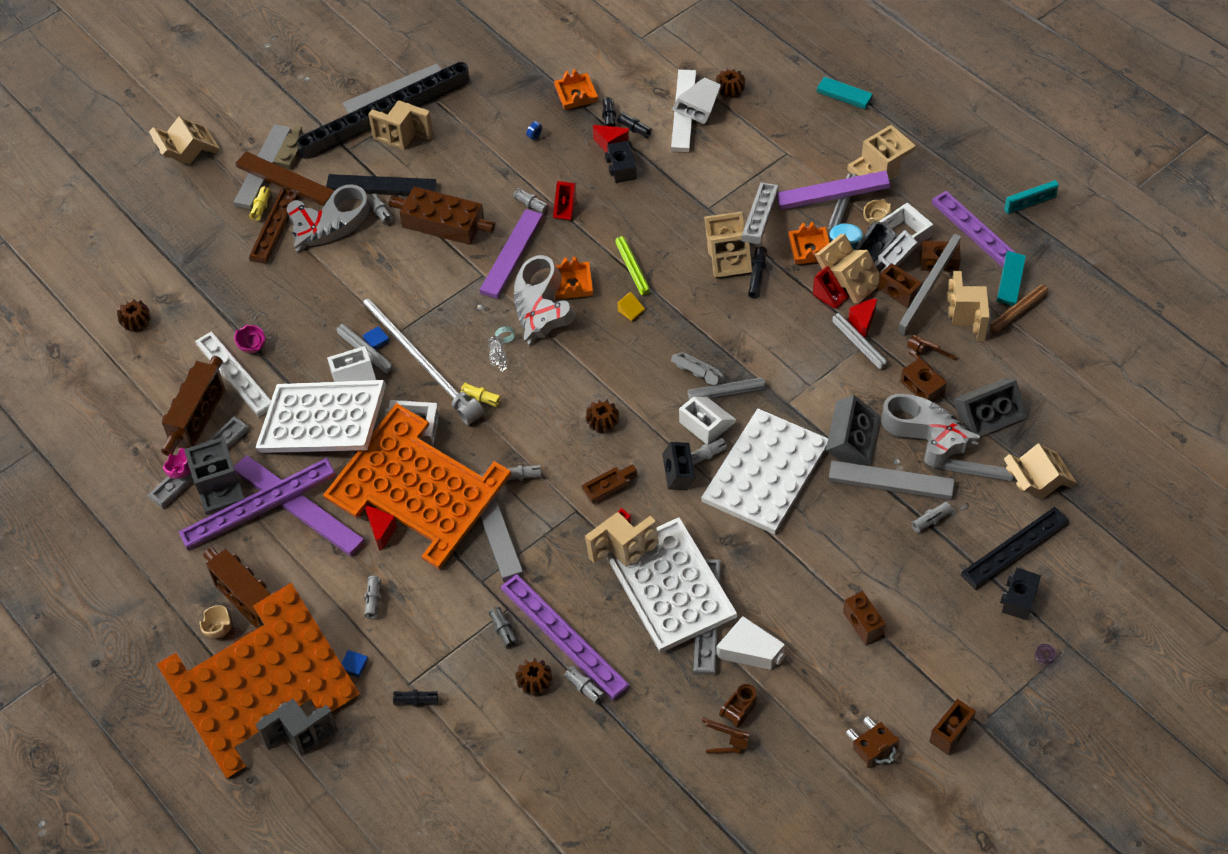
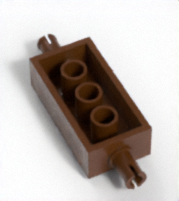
(441, 215)
(193, 405)
(236, 583)

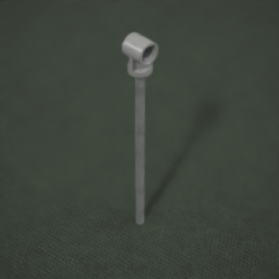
(467, 409)

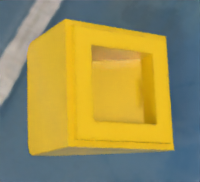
(630, 307)

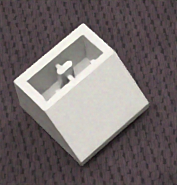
(351, 366)
(705, 418)

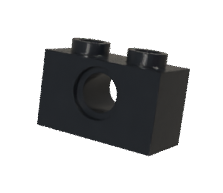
(621, 162)
(678, 466)
(1020, 604)

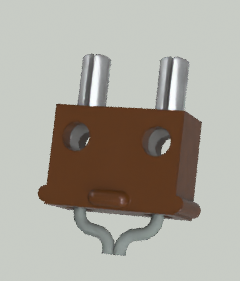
(875, 743)

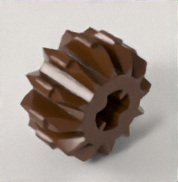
(730, 82)
(133, 315)
(602, 416)
(529, 683)

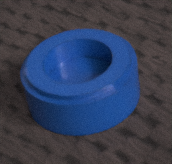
(534, 130)

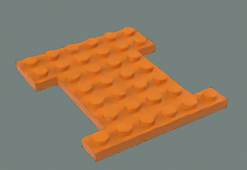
(416, 484)
(257, 675)

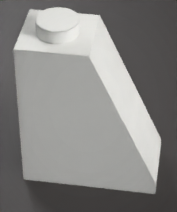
(697, 100)
(750, 646)

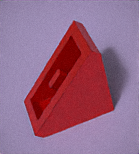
(608, 135)
(565, 200)
(828, 288)
(862, 316)
(382, 525)

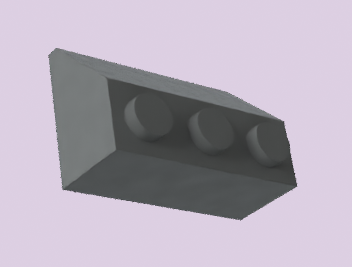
(991, 407)
(853, 431)

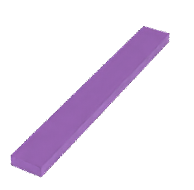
(257, 504)
(302, 508)
(565, 637)

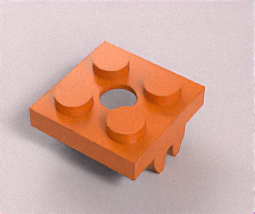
(575, 82)
(804, 236)
(577, 271)

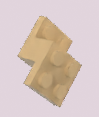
(401, 125)
(184, 140)
(882, 153)
(725, 246)
(851, 267)
(968, 305)
(1039, 471)
(622, 539)

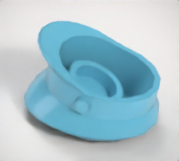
(852, 232)

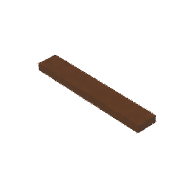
(284, 178)
(272, 227)

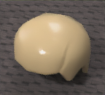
(876, 210)
(216, 622)

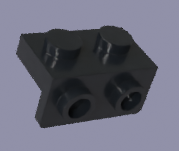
(876, 239)

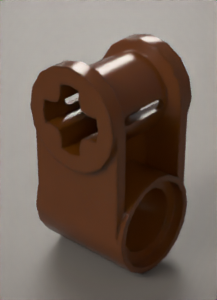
(737, 708)

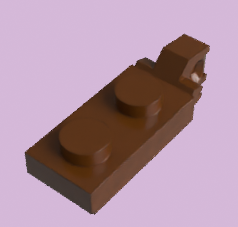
(608, 483)

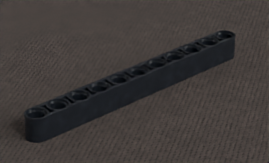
(358, 121)

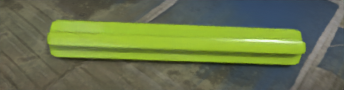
(632, 266)

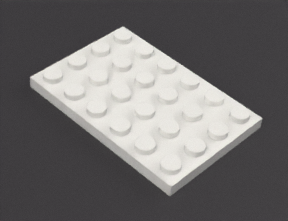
(321, 416)
(765, 471)
(674, 589)

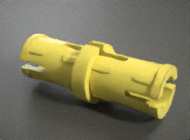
(260, 203)
(481, 395)

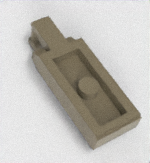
(289, 149)

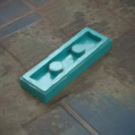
(844, 92)
(1031, 197)
(1010, 278)

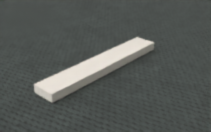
(682, 124)
(235, 374)

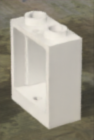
(913, 219)
(421, 409)

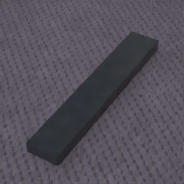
(380, 184)
(1014, 548)

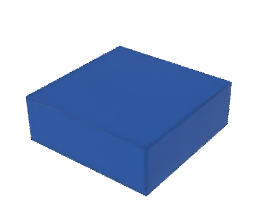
(376, 338)
(354, 663)

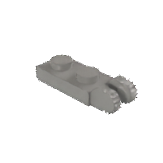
(897, 250)
(699, 368)

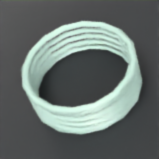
(506, 329)

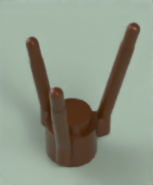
(919, 345)
(738, 738)

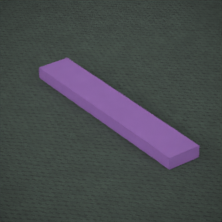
(833, 190)
(972, 227)
(511, 254)

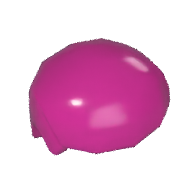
(250, 339)
(177, 465)

